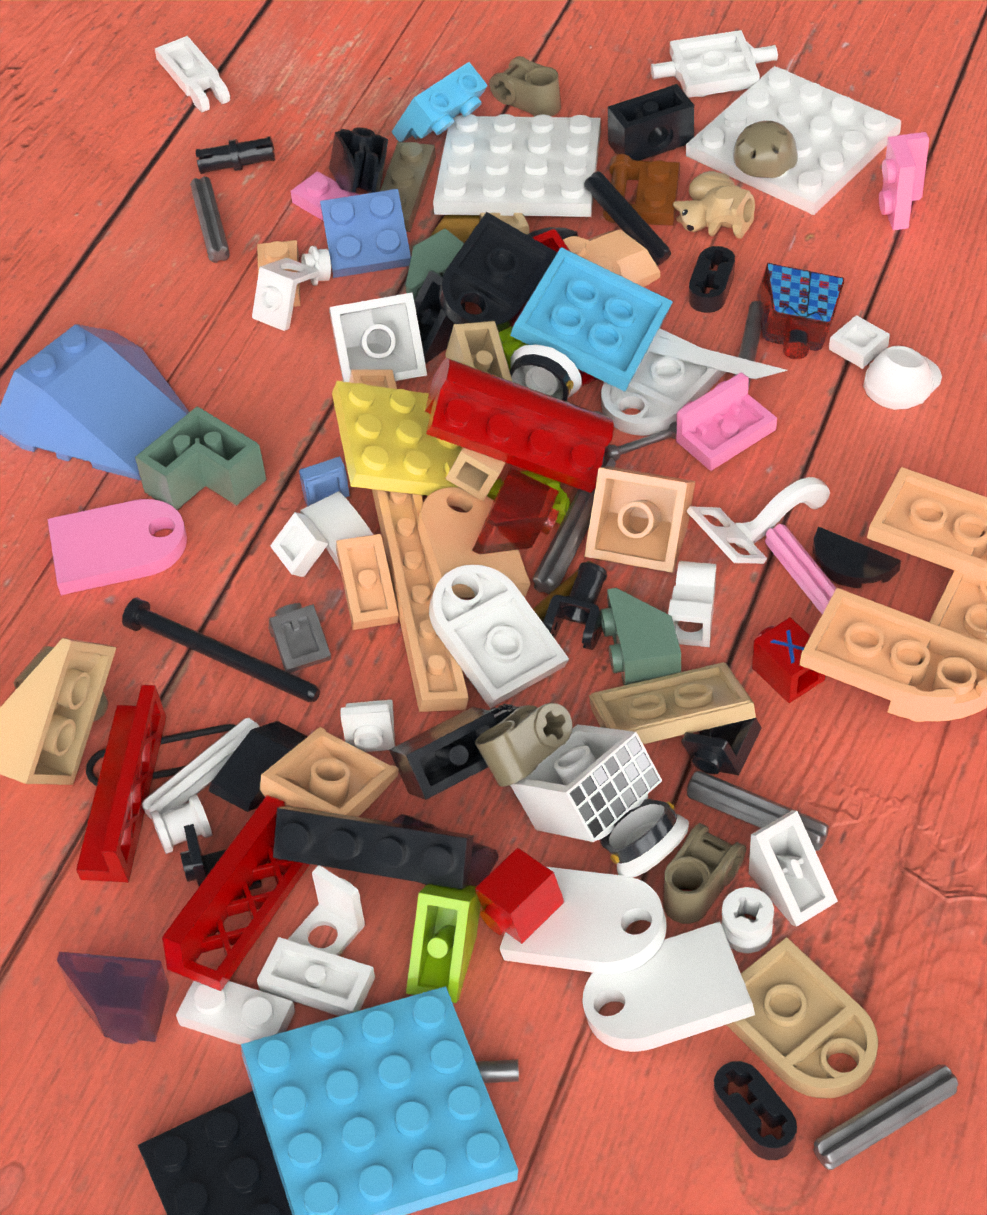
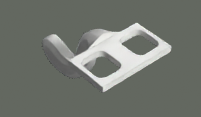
(807, 490)

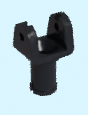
(580, 604)

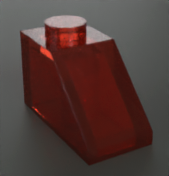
(517, 515)

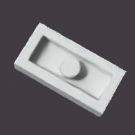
(315, 978)
(235, 1013)

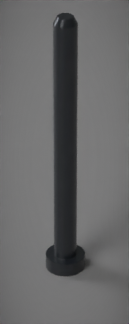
(138, 615)

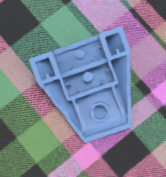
(90, 401)

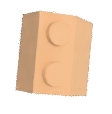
(639, 518)

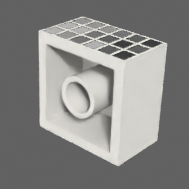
(588, 783)

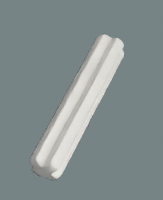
(198, 772)

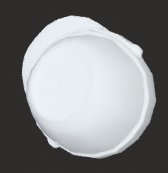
(901, 378)

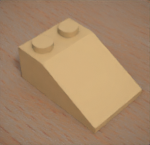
(52, 714)

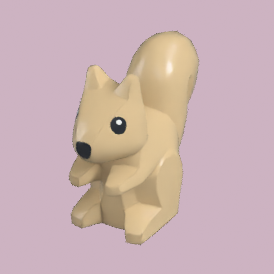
(716, 204)

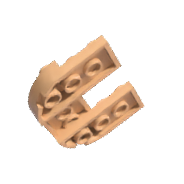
(919, 665)

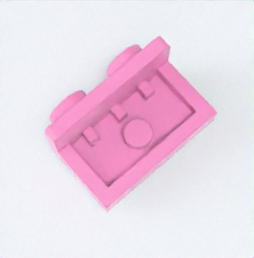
(903, 177)
(723, 423)

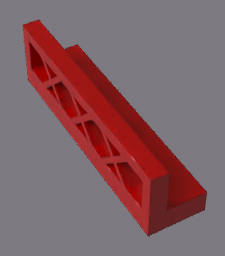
(121, 788)
(221, 897)

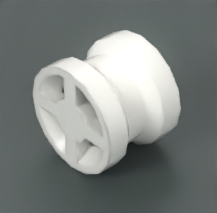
(742, 932)

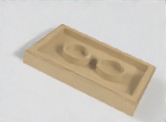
(674, 703)

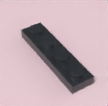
(373, 847)

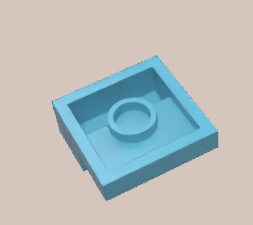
(441, 103)

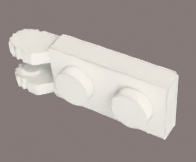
(192, 72)

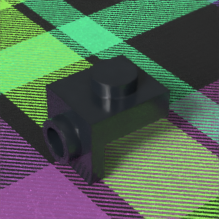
(722, 747)

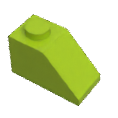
(443, 939)

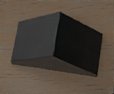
(432, 321)

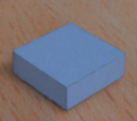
(324, 480)

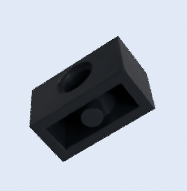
(651, 123)

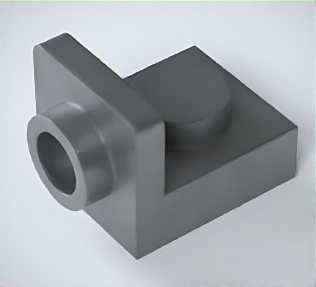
(299, 637)

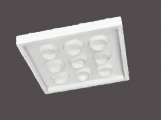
(830, 132)
(518, 166)

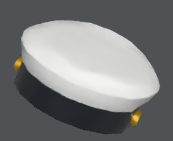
(545, 371)
(644, 837)

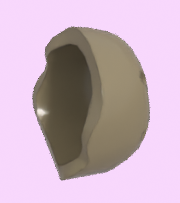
(762, 141)

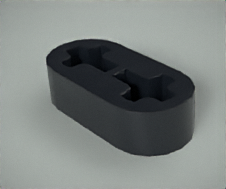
(705, 277)
(763, 1103)

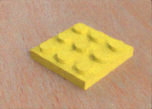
(388, 440)

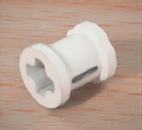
(171, 823)

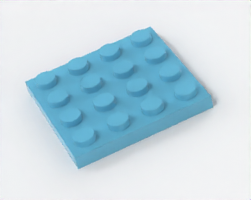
(378, 1110)

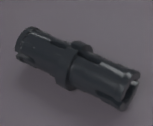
(235, 155)

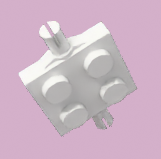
(714, 63)

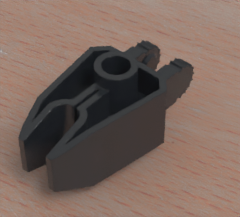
(358, 159)

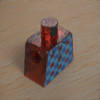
(797, 307)

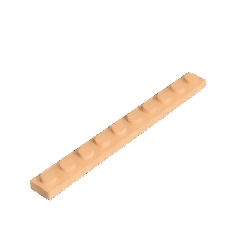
(434, 671)

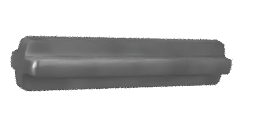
(209, 219)
(748, 805)
(885, 1116)

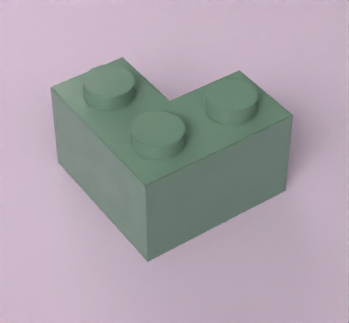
(197, 455)

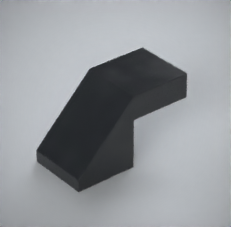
(241, 774)

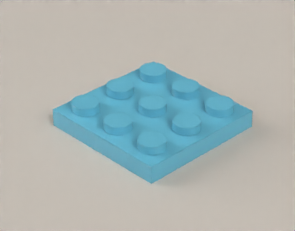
(592, 318)

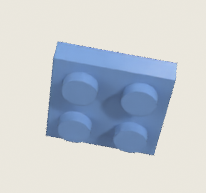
(365, 233)

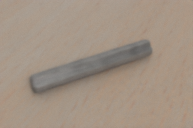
(566, 540)

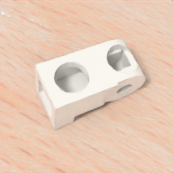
(694, 601)

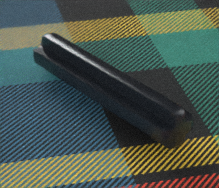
(626, 216)

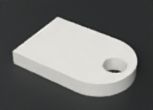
(658, 391)
(493, 635)
(591, 926)
(672, 996)

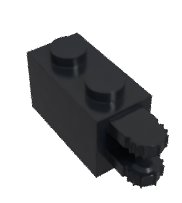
(446, 752)

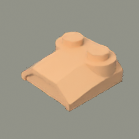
(617, 254)
(327, 776)

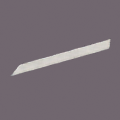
(712, 359)

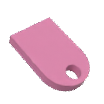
(115, 544)

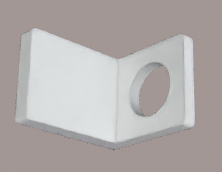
(277, 291)
(369, 725)
(337, 907)

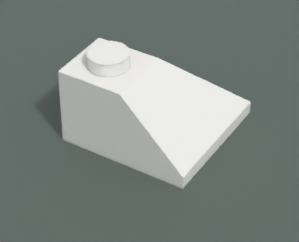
(379, 337)

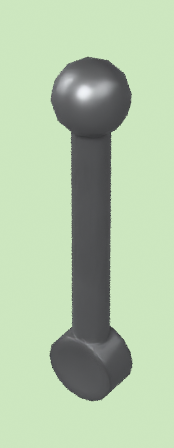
(615, 452)

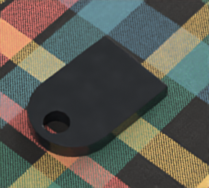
(496, 271)

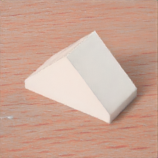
(789, 869)

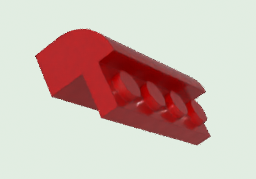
(517, 425)

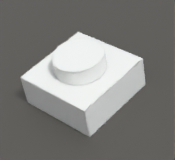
(859, 341)
(299, 544)

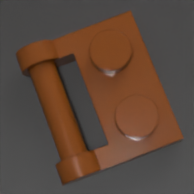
(655, 189)

